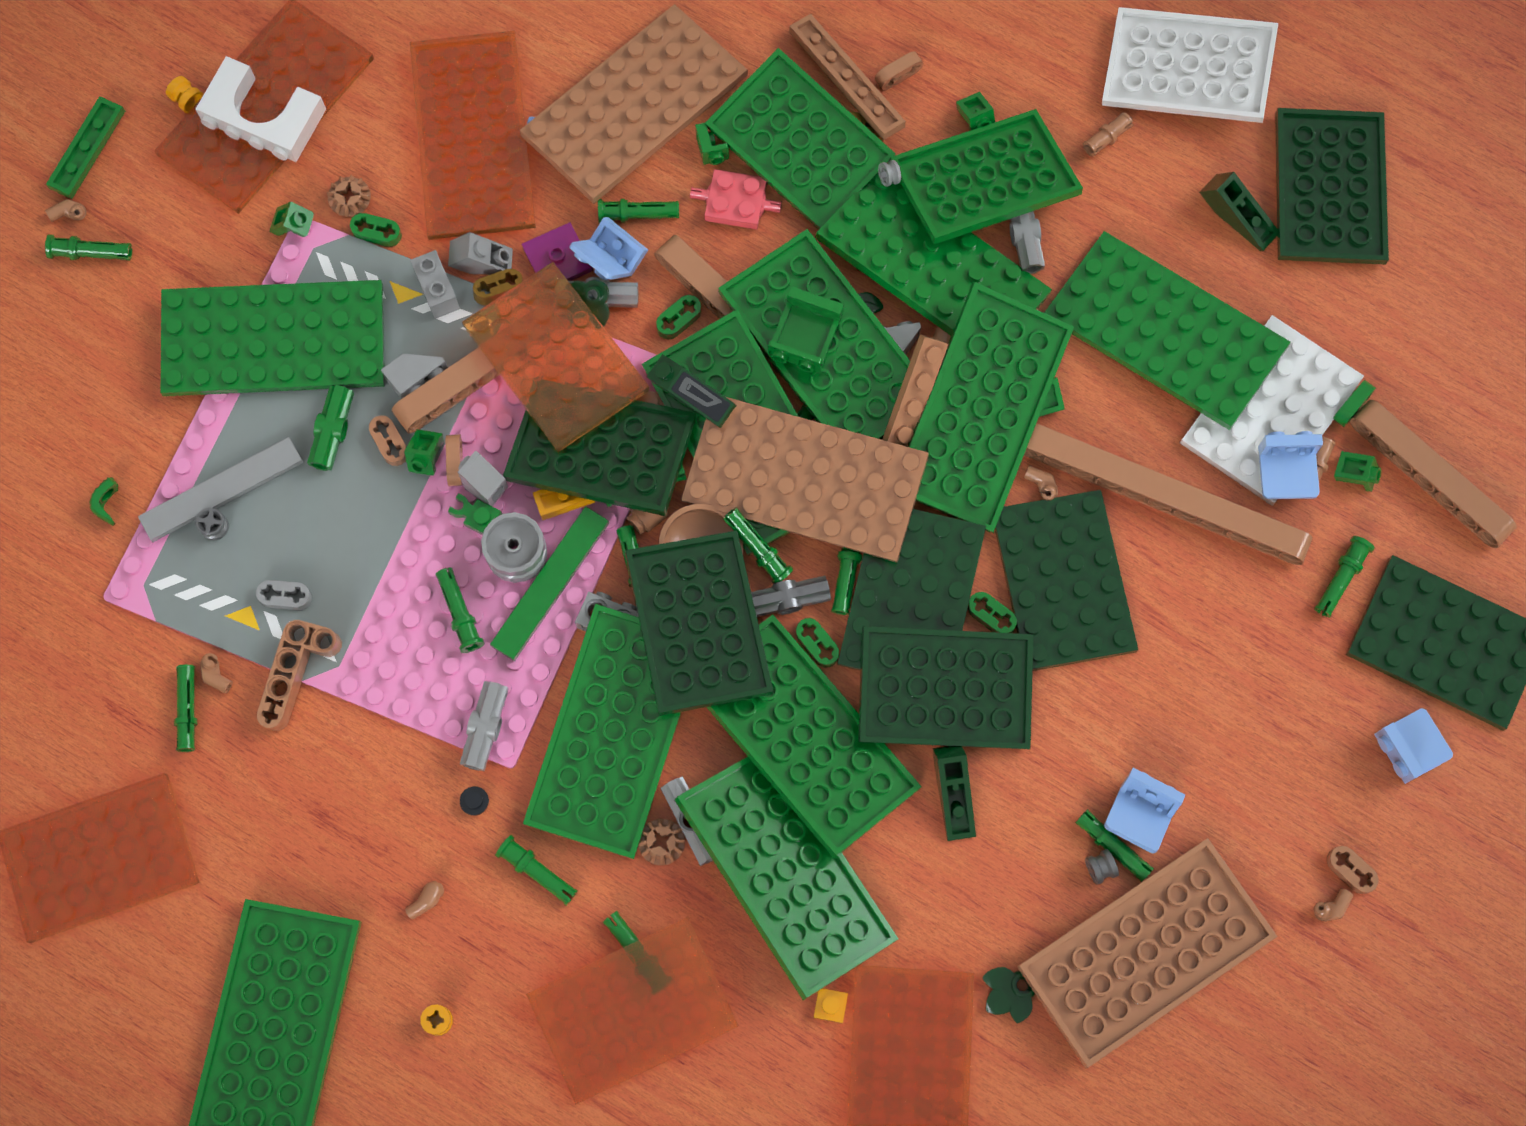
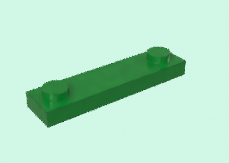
(85, 147)

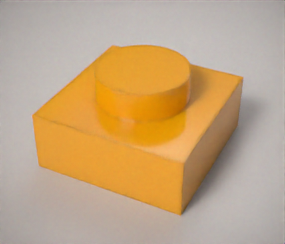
(830, 1005)

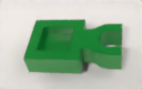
(476, 515)

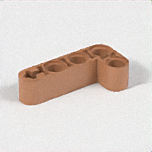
(294, 675)

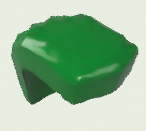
(101, 496)

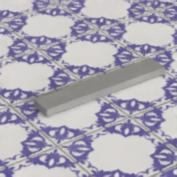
(220, 489)

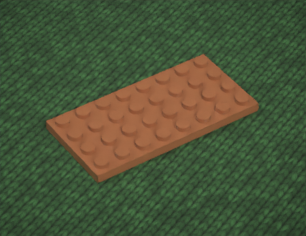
(633, 103)
(808, 479)
(1146, 953)

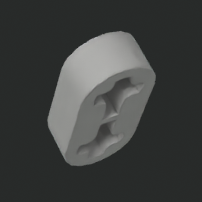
(283, 601)

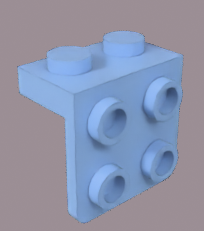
(610, 251)
(1289, 465)
(1414, 745)
(1143, 810)

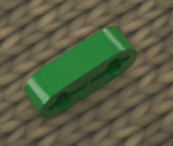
(376, 225)
(674, 312)
(1354, 403)
(996, 609)
(822, 638)

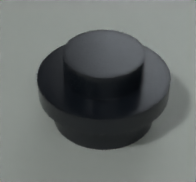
(474, 801)

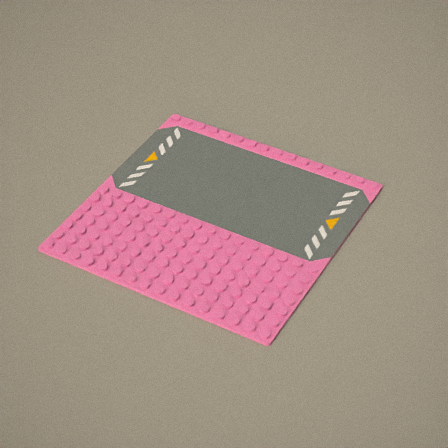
(366, 530)

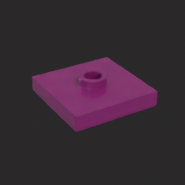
(555, 248)

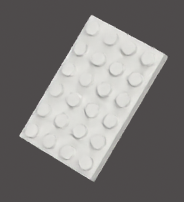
(1190, 64)
(1295, 397)

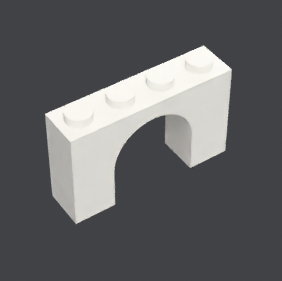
(282, 136)

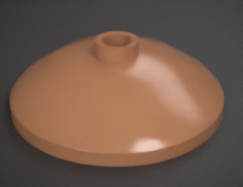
(694, 522)

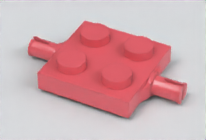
(735, 199)

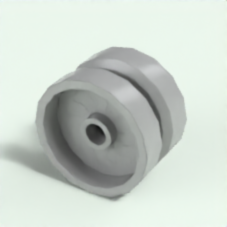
(511, 531)

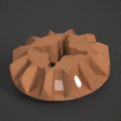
(355, 204)
(675, 843)

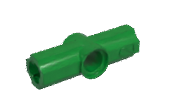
(330, 428)

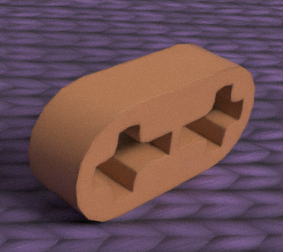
(899, 70)
(382, 444)
(454, 457)
(1357, 864)

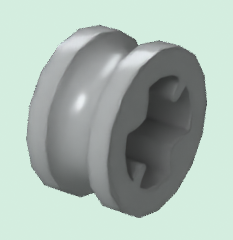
(889, 173)

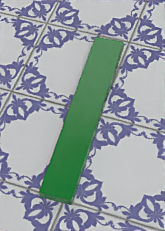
(549, 583)

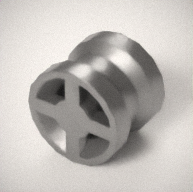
(208, 518)
(1101, 866)

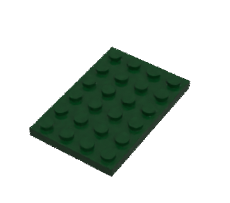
(1331, 186)
(621, 462)
(1065, 579)
(922, 589)
(698, 623)
(1444, 642)
(945, 688)

